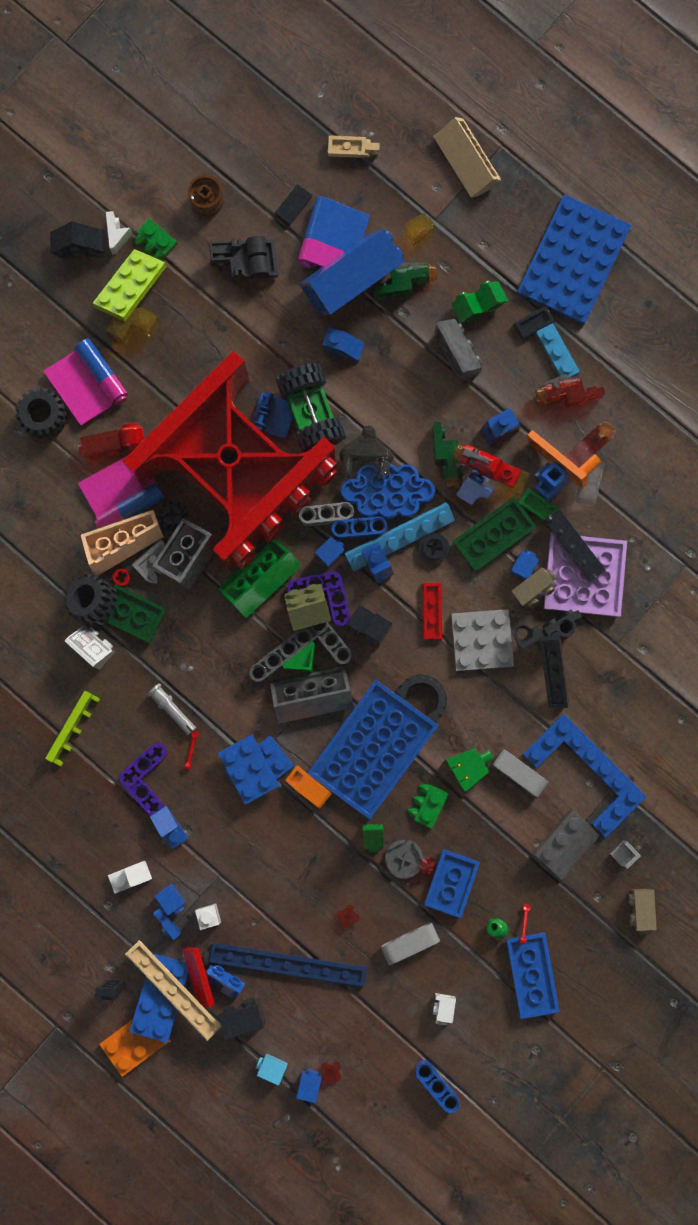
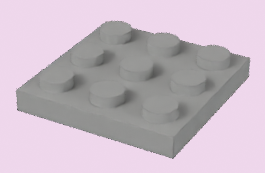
(482, 640)

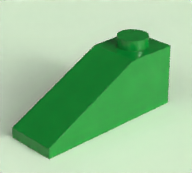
(373, 837)

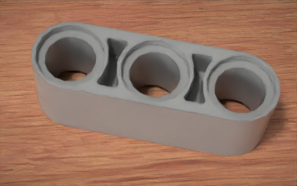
(317, 510)
(520, 773)
(410, 943)

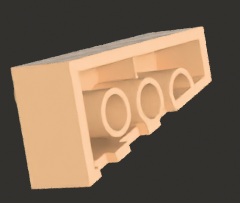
(120, 540)

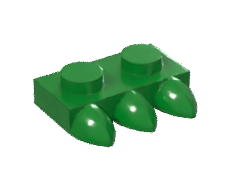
(156, 240)
(429, 805)

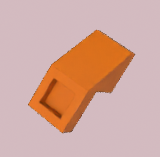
(308, 787)

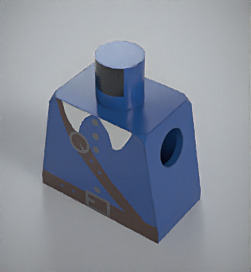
(500, 426)

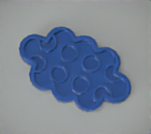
(390, 496)

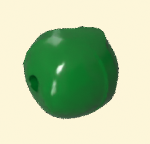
(497, 929)

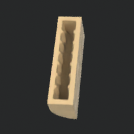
(466, 157)

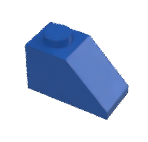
(342, 344)

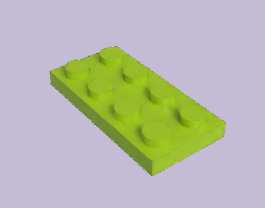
(129, 285)

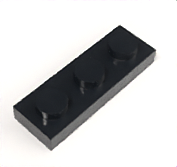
(109, 989)

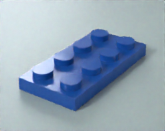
(532, 976)
(154, 1012)

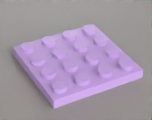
(575, 592)

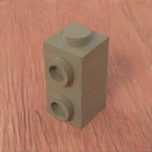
(535, 587)
(643, 910)

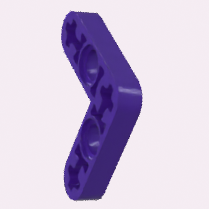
(331, 590)
(138, 781)

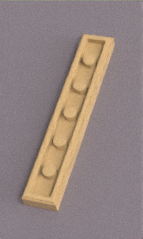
(173, 990)

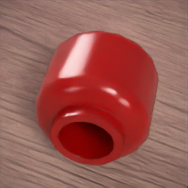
(131, 435)

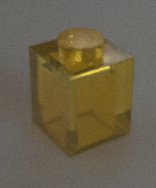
(419, 228)

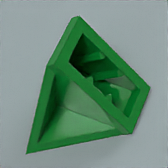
(302, 660)

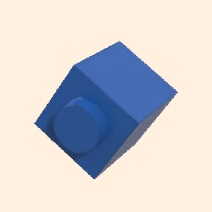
(330, 552)
(524, 565)
(170, 900)
(309, 1086)

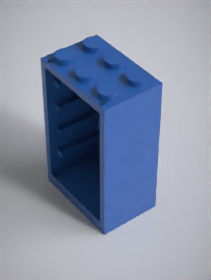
(352, 272)

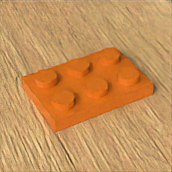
(129, 1049)

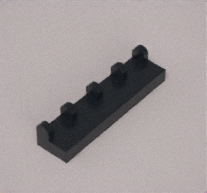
(574, 545)
(554, 671)

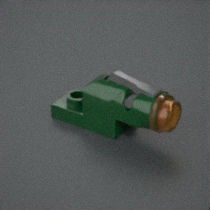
(403, 279)
(443, 453)

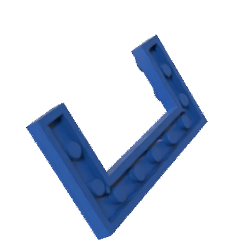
(628, 793)

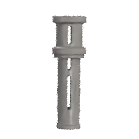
(165, 702)

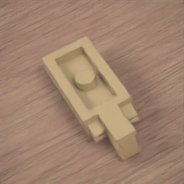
(352, 147)

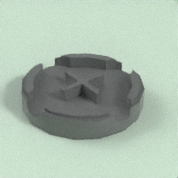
(403, 859)

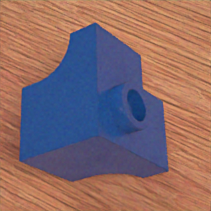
(551, 480)
(475, 487)

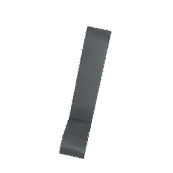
(298, 646)

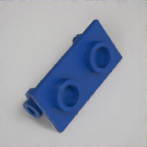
(231, 984)

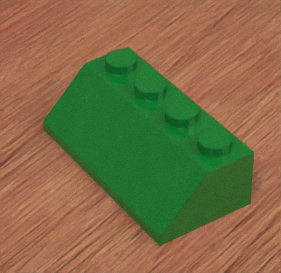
(261, 578)

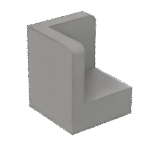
(625, 854)

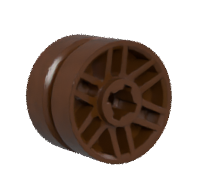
(205, 195)

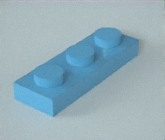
(557, 351)

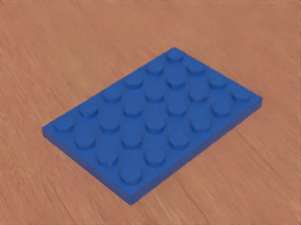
(574, 259)
(373, 749)

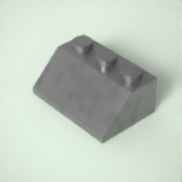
(457, 349)
(186, 553)
(566, 844)

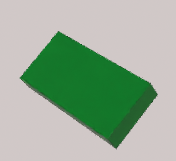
(537, 505)

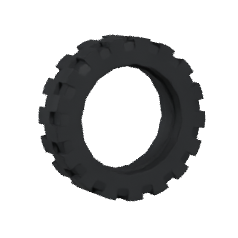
(432, 683)

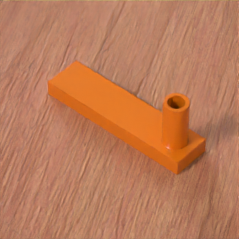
(576, 474)

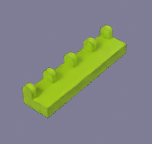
(70, 726)

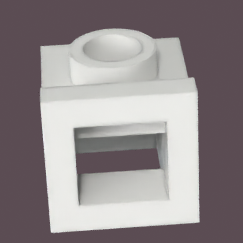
(444, 1008)

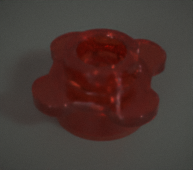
(427, 865)
(346, 922)
(335, 1076)

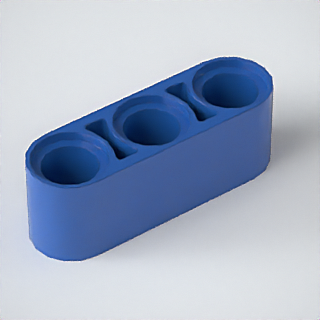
(349, 525)
(441, 1095)

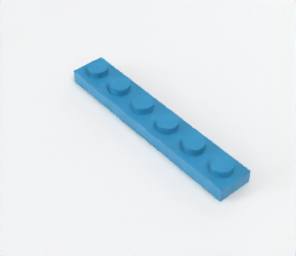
(403, 534)

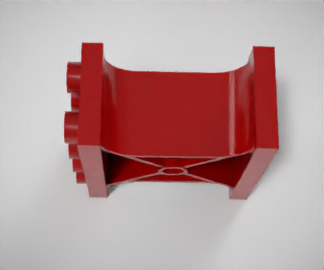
(256, 488)

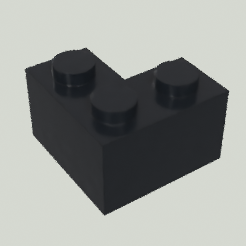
(76, 238)
(369, 625)
(242, 1020)

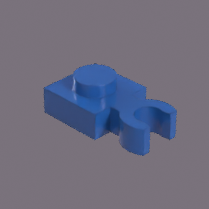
(170, 928)

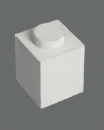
(208, 916)

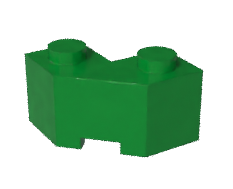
(486, 299)

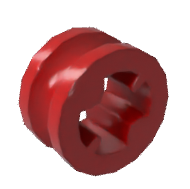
(116, 576)

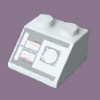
(90, 647)

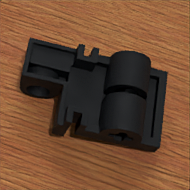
(249, 257)
(566, 620)

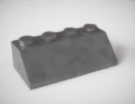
(311, 694)

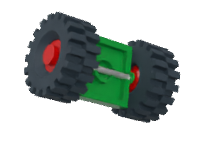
(309, 406)

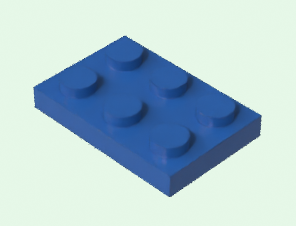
(275, 757)
(248, 769)
(452, 883)

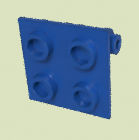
(272, 415)

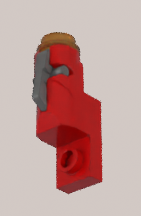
(487, 465)

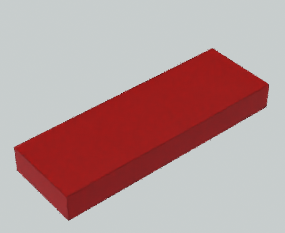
(432, 611)
(198, 976)

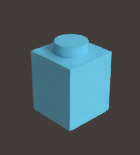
(271, 1068)

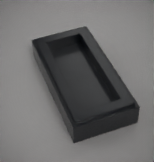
(293, 204)
(533, 322)

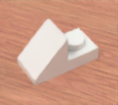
(117, 236)
(129, 877)

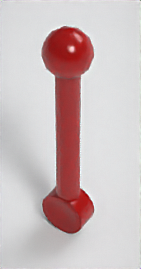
(187, 766)
(526, 908)

